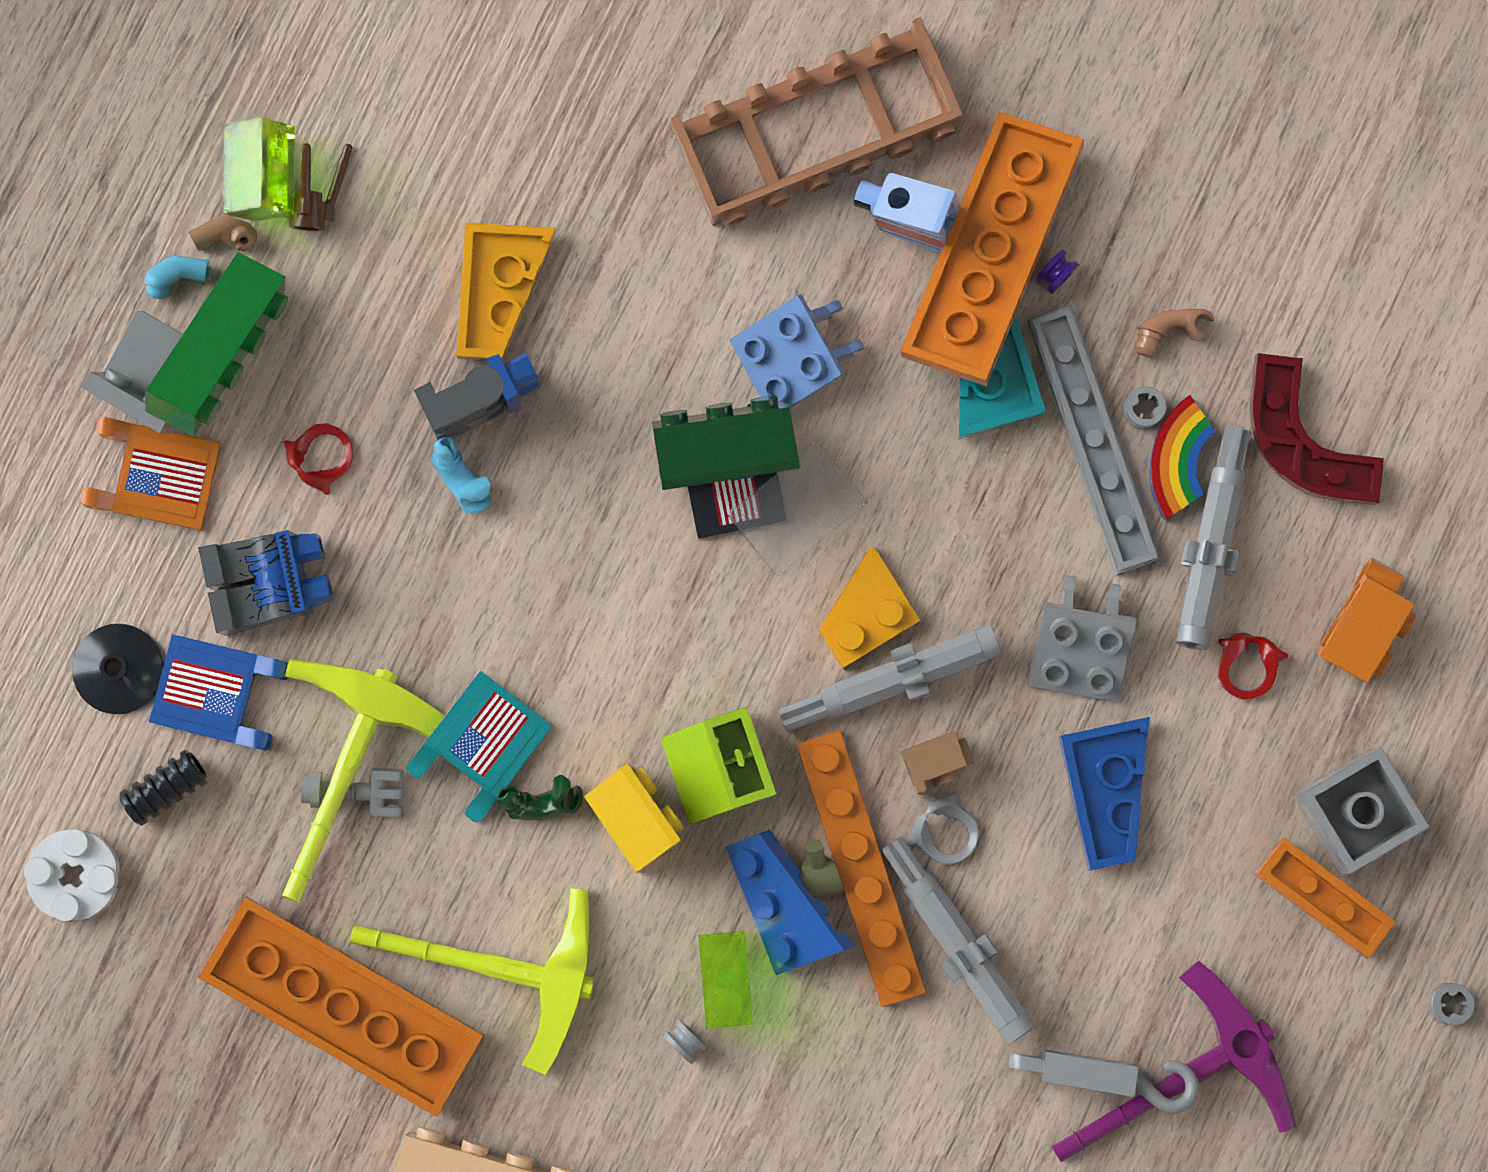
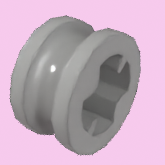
(1156, 414)
(1451, 989)
(685, 1041)

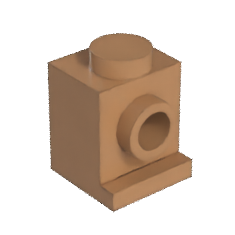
(936, 760)

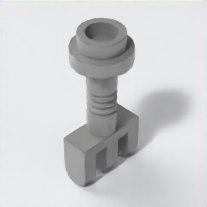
(376, 792)

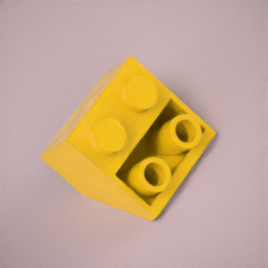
(634, 818)

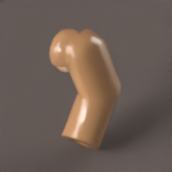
(227, 230)

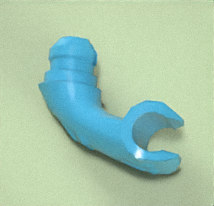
(467, 488)

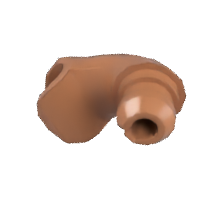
(1157, 327)

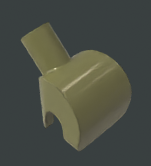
(820, 872)

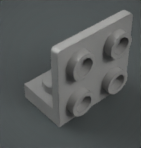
(134, 367)

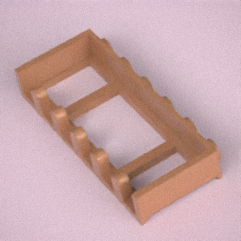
(802, 83)

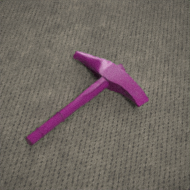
(1240, 1043)

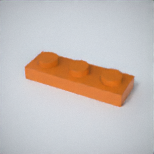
(1325, 898)

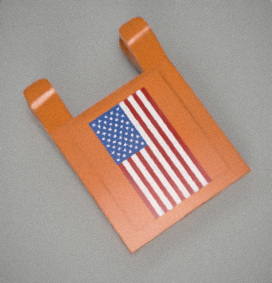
(160, 475)

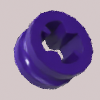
(1057, 271)

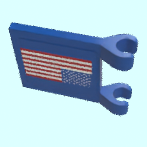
(208, 690)

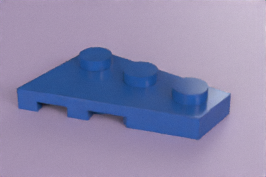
(1105, 786)
(785, 913)

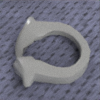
(922, 836)

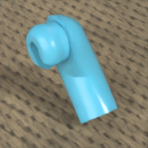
(171, 270)

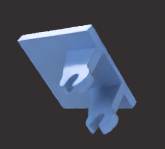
(788, 353)

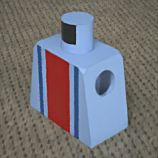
(925, 214)

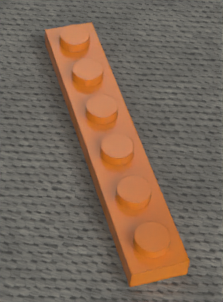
(860, 868)

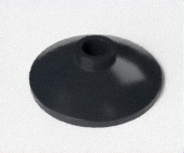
(139, 673)

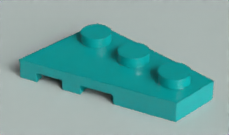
(1009, 395)

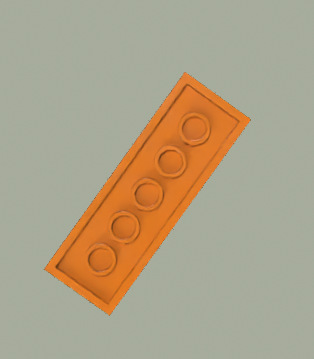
(992, 248)
(341, 1006)

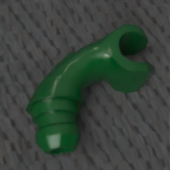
(555, 802)

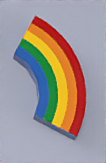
(1175, 458)

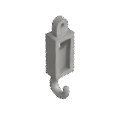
(1108, 1077)

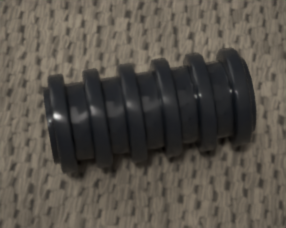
(163, 787)

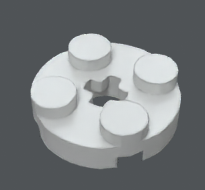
(76, 848)

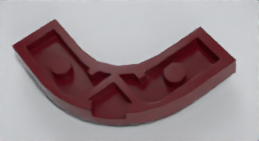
(1290, 449)

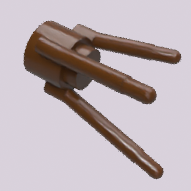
(309, 208)

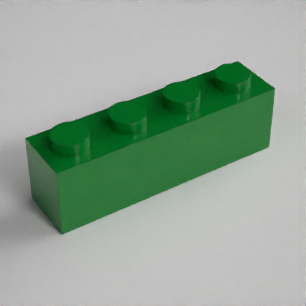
(216, 344)

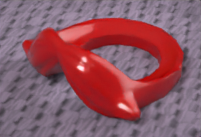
(323, 478)
(1270, 656)

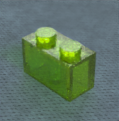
(258, 169)
(725, 979)

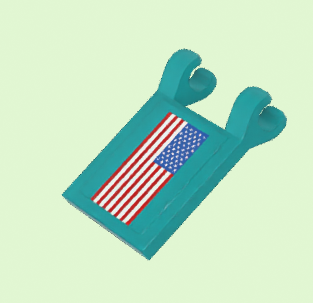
(485, 738)

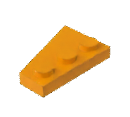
(496, 284)

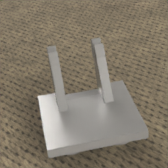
(1082, 649)

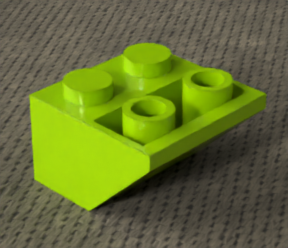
(718, 765)

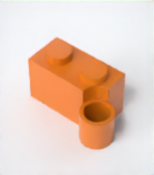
(1368, 623)

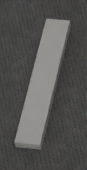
(1093, 439)

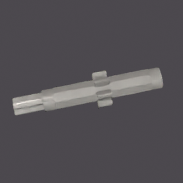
(1211, 554)
(907, 673)
(967, 955)

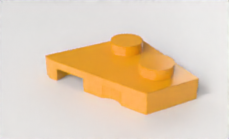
(867, 612)

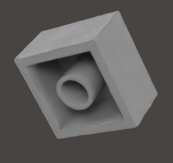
(1360, 811)

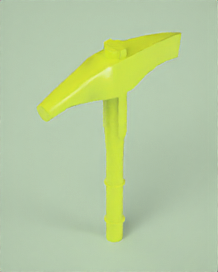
(375, 702)
(560, 981)

